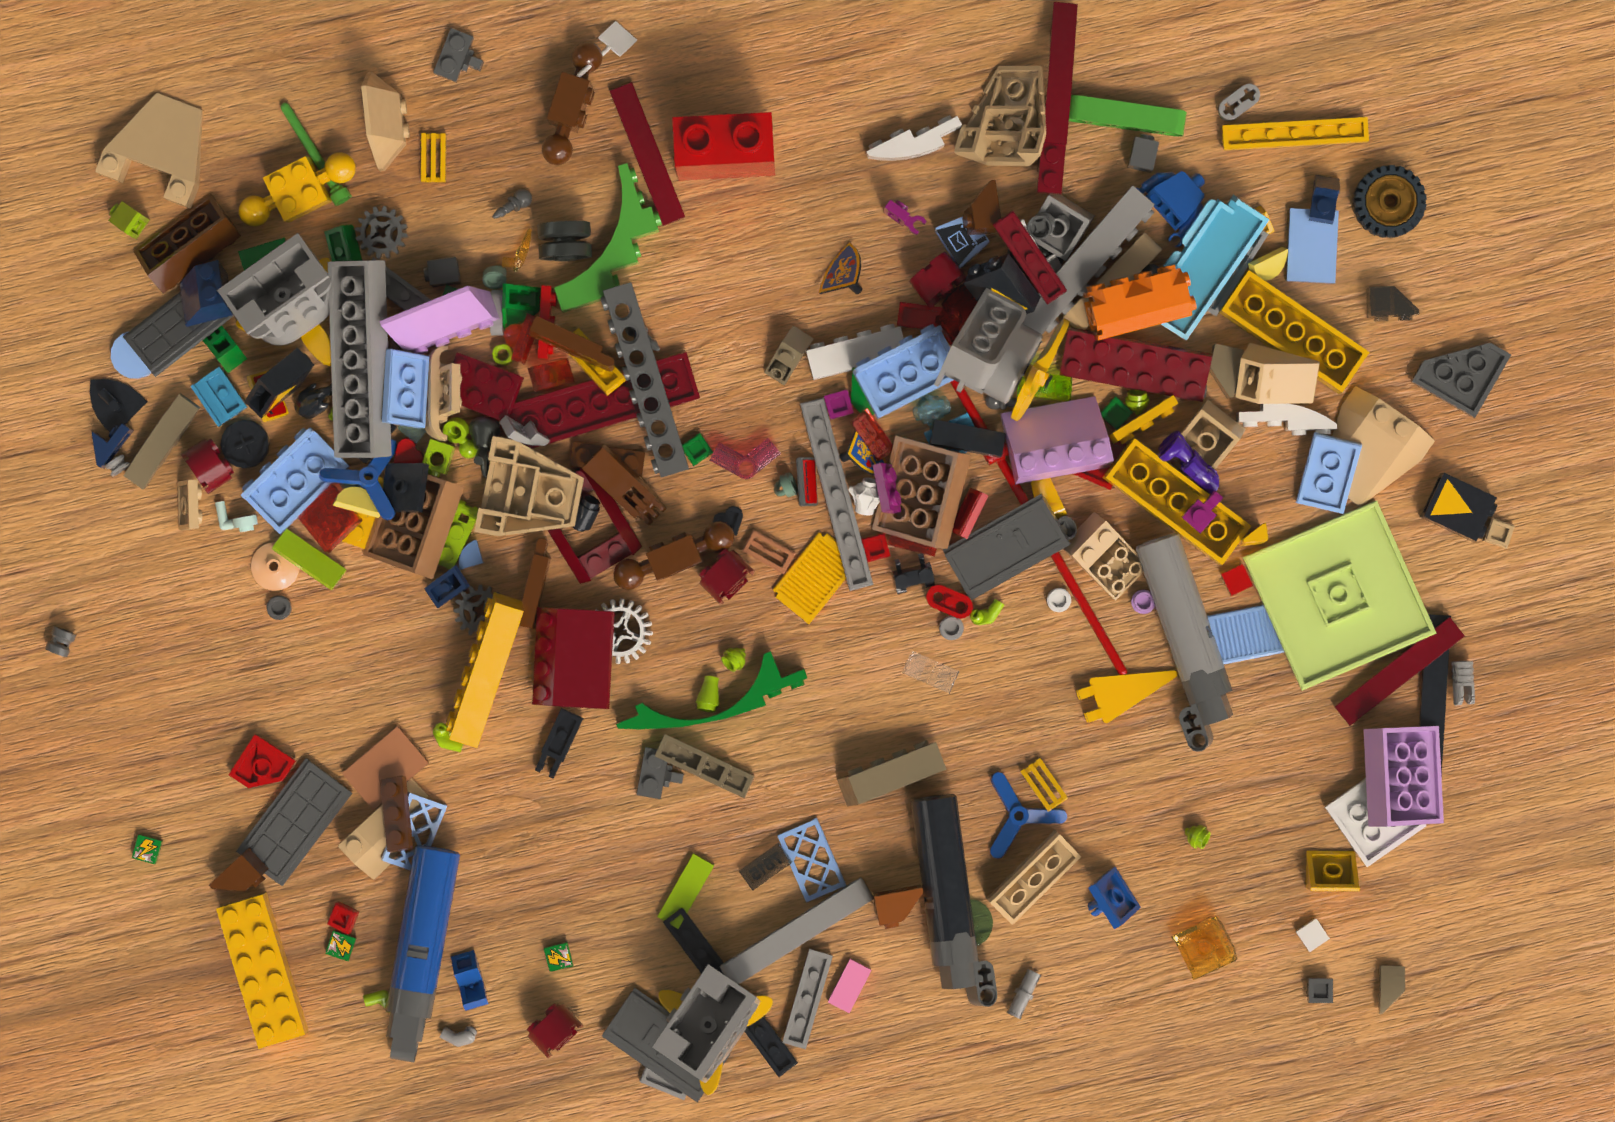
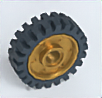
(1408, 197)

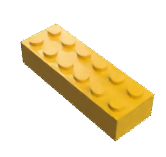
(1293, 329)
(1169, 495)
(485, 669)
(262, 970)

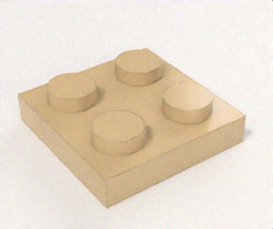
(188, 513)

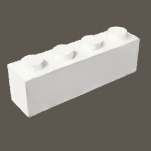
(845, 353)

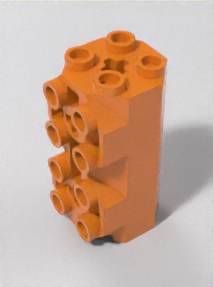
(1138, 302)

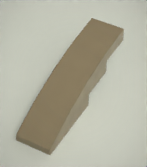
(161, 441)
(704, 766)

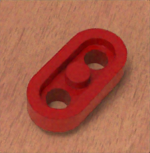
(949, 601)

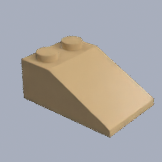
(1211, 435)

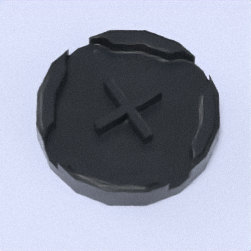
(245, 444)

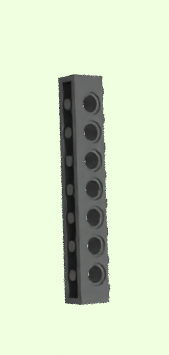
(677, 461)

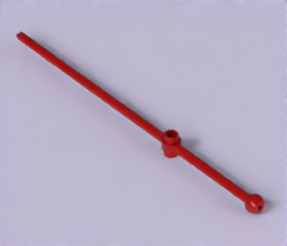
(1057, 558)

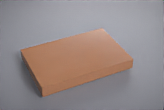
(387, 759)

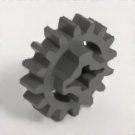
(372, 239)
(469, 606)

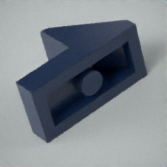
(1324, 199)
(105, 449)
(447, 587)

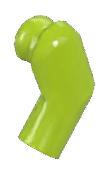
(987, 616)
(442, 738)
(379, 997)

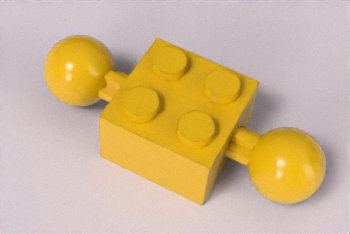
(297, 189)

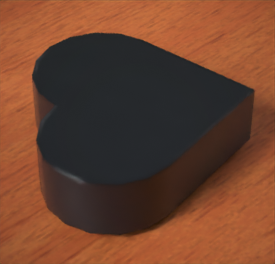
(732, 516)

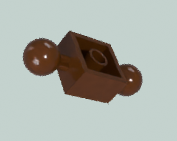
(570, 102)
(673, 557)

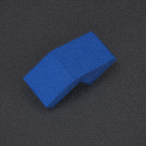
(469, 980)

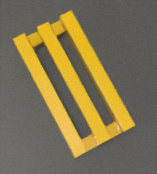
(433, 179)
(1032, 767)

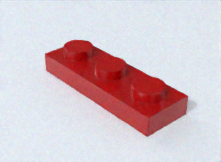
(548, 299)

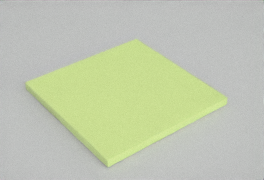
(1339, 595)

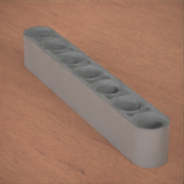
(797, 931)

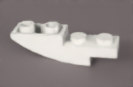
(905, 146)
(1296, 418)

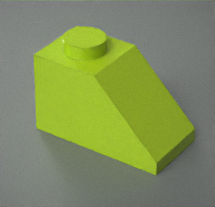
(128, 219)

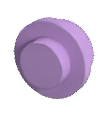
(1142, 602)

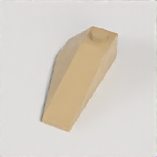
(368, 840)

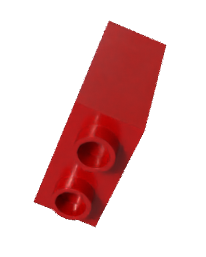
(723, 146)

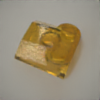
(1205, 947)

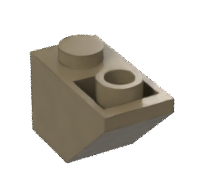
(788, 355)
(1226, 367)

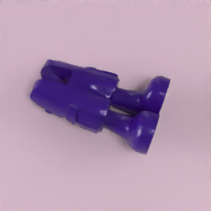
(1192, 463)

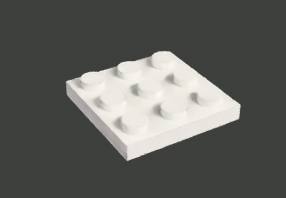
(1351, 817)

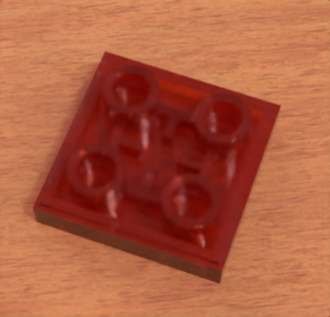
(327, 522)

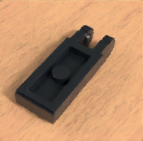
(559, 740)

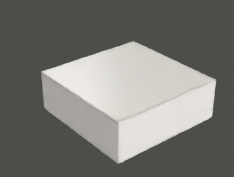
(1312, 934)

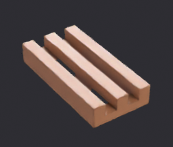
(786, 561)

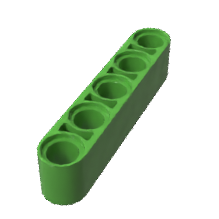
(1127, 115)

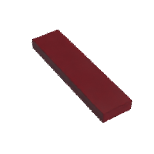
(1029, 257)

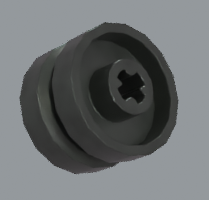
(564, 240)

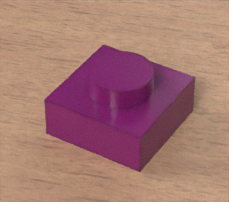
(838, 404)

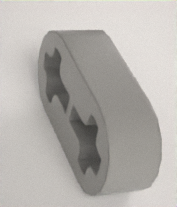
(1242, 107)
(497, 328)

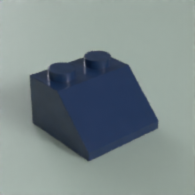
(200, 294)

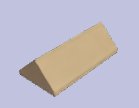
(1033, 877)

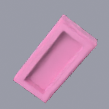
(849, 985)

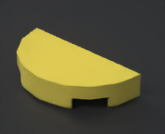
(1269, 265)
(356, 500)

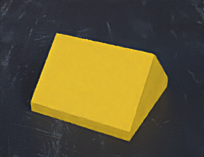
(1331, 871)

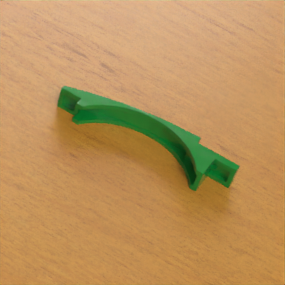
(767, 683)

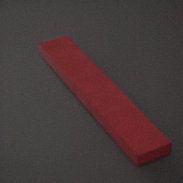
(647, 154)
(1399, 672)

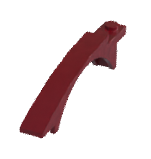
(1058, 97)

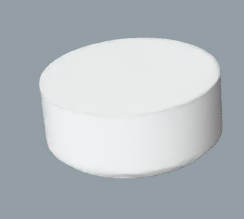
(1058, 600)

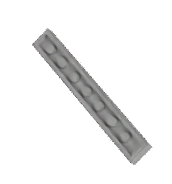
(836, 494)

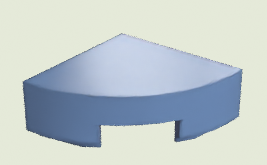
(470, 555)

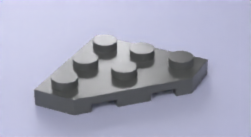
(1463, 376)

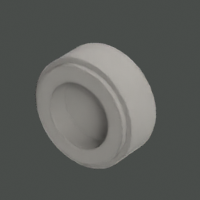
(951, 628)

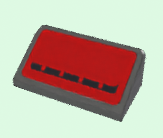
(807, 481)

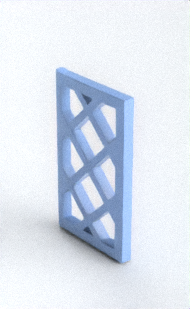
(433, 826)
(832, 864)

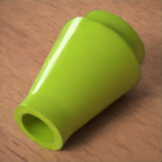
(709, 695)

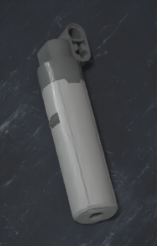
(1188, 636)

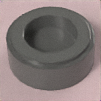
(279, 607)

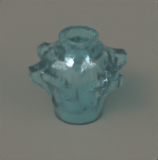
(931, 408)

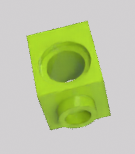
(438, 447)

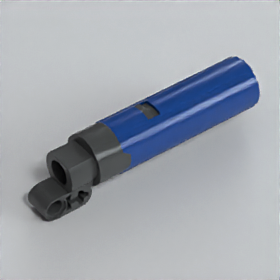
(420, 947)

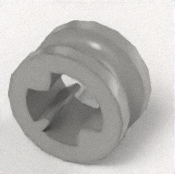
(117, 465)

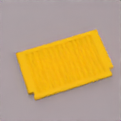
(812, 578)

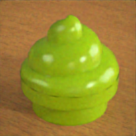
(1137, 400)
(734, 658)
(1197, 836)

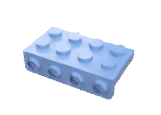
(903, 372)
(292, 480)

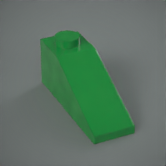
(225, 349)

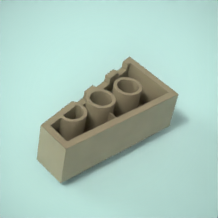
(891, 774)

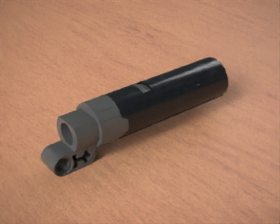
(948, 899)

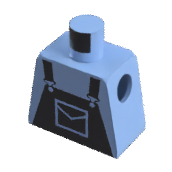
(959, 244)

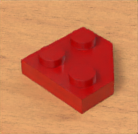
(261, 764)

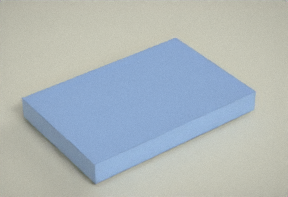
(1311, 248)
(405, 388)
(1328, 473)

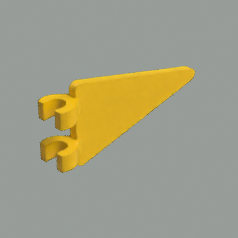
(1121, 692)

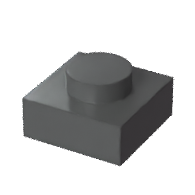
(1320, 990)

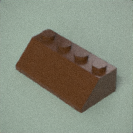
(186, 243)

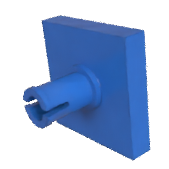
(1113, 898)

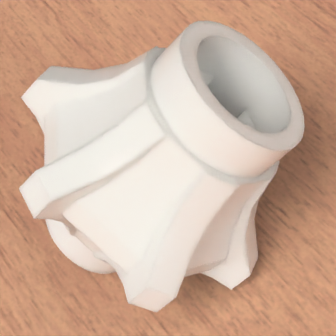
(865, 496)

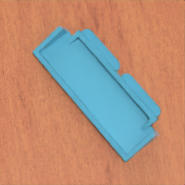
(1213, 252)

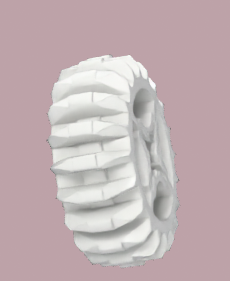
(640, 639)

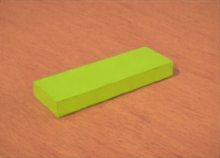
(309, 559)
(686, 889)

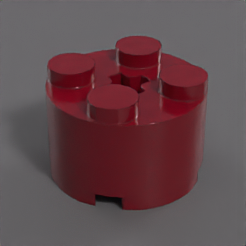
(937, 279)
(207, 465)
(725, 576)
(554, 1029)

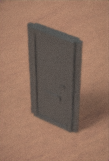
(164, 336)
(1006, 546)
(295, 820)
(635, 1033)

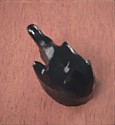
(310, 401)

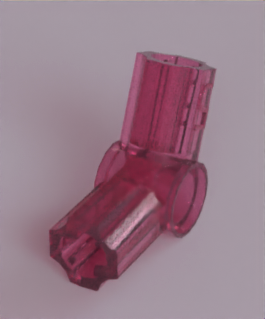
(758, 457)

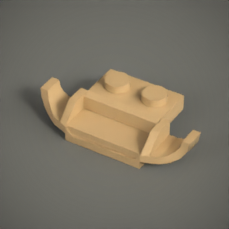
(442, 393)

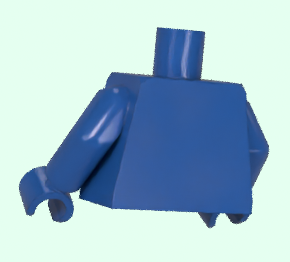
(1175, 198)

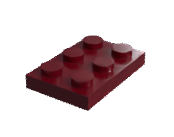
(487, 387)

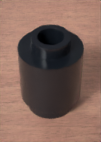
(587, 512)

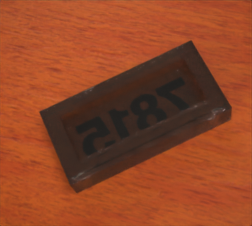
(765, 866)

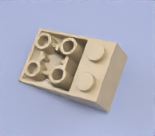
(1276, 377)
(1105, 556)

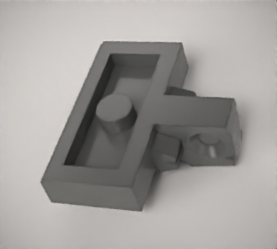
(456, 56)
(655, 775)

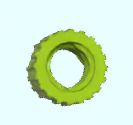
(495, 354)

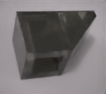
(1389, 302)

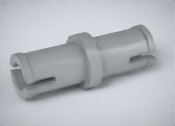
(1024, 993)

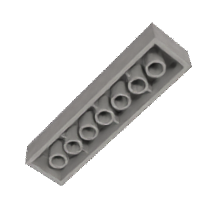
(358, 358)

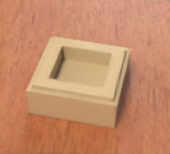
(1499, 533)

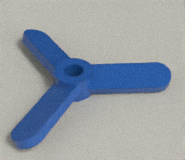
(372, 486)
(1012, 805)

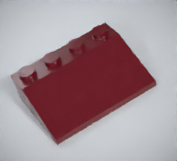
(573, 658)

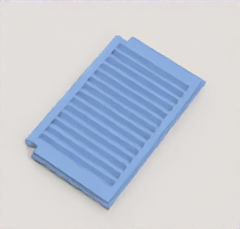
(1244, 634)

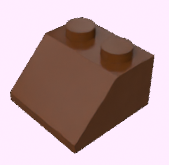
(896, 904)

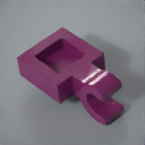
(1200, 513)

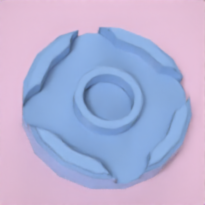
(127, 361)

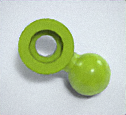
(466, 446)

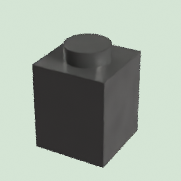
(1143, 153)
(442, 272)

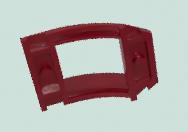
(605, 553)

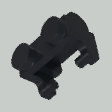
(913, 575)

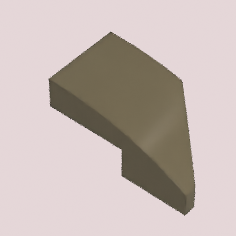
(1391, 986)

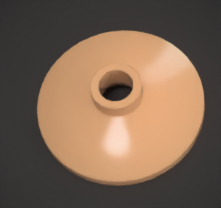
(269, 579)

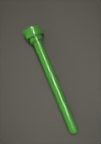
(338, 193)

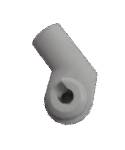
(459, 1039)

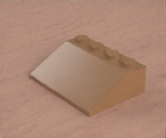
(930, 492)
(417, 539)

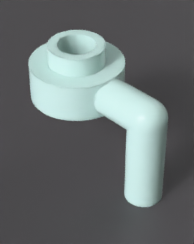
(243, 523)

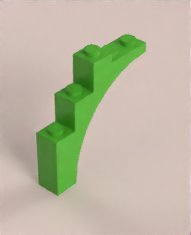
(619, 253)

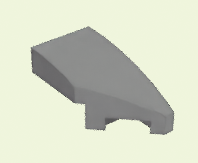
(524, 434)

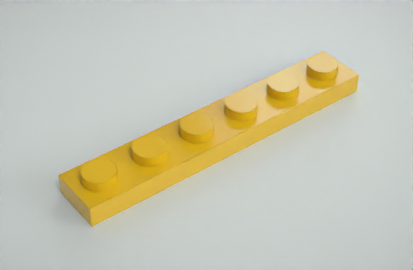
(1295, 133)

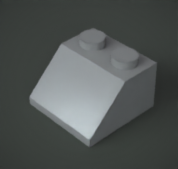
(1070, 226)

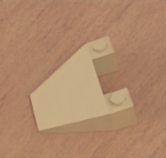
(164, 138)

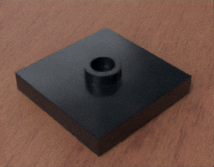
(406, 486)

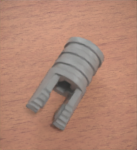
(1462, 677)

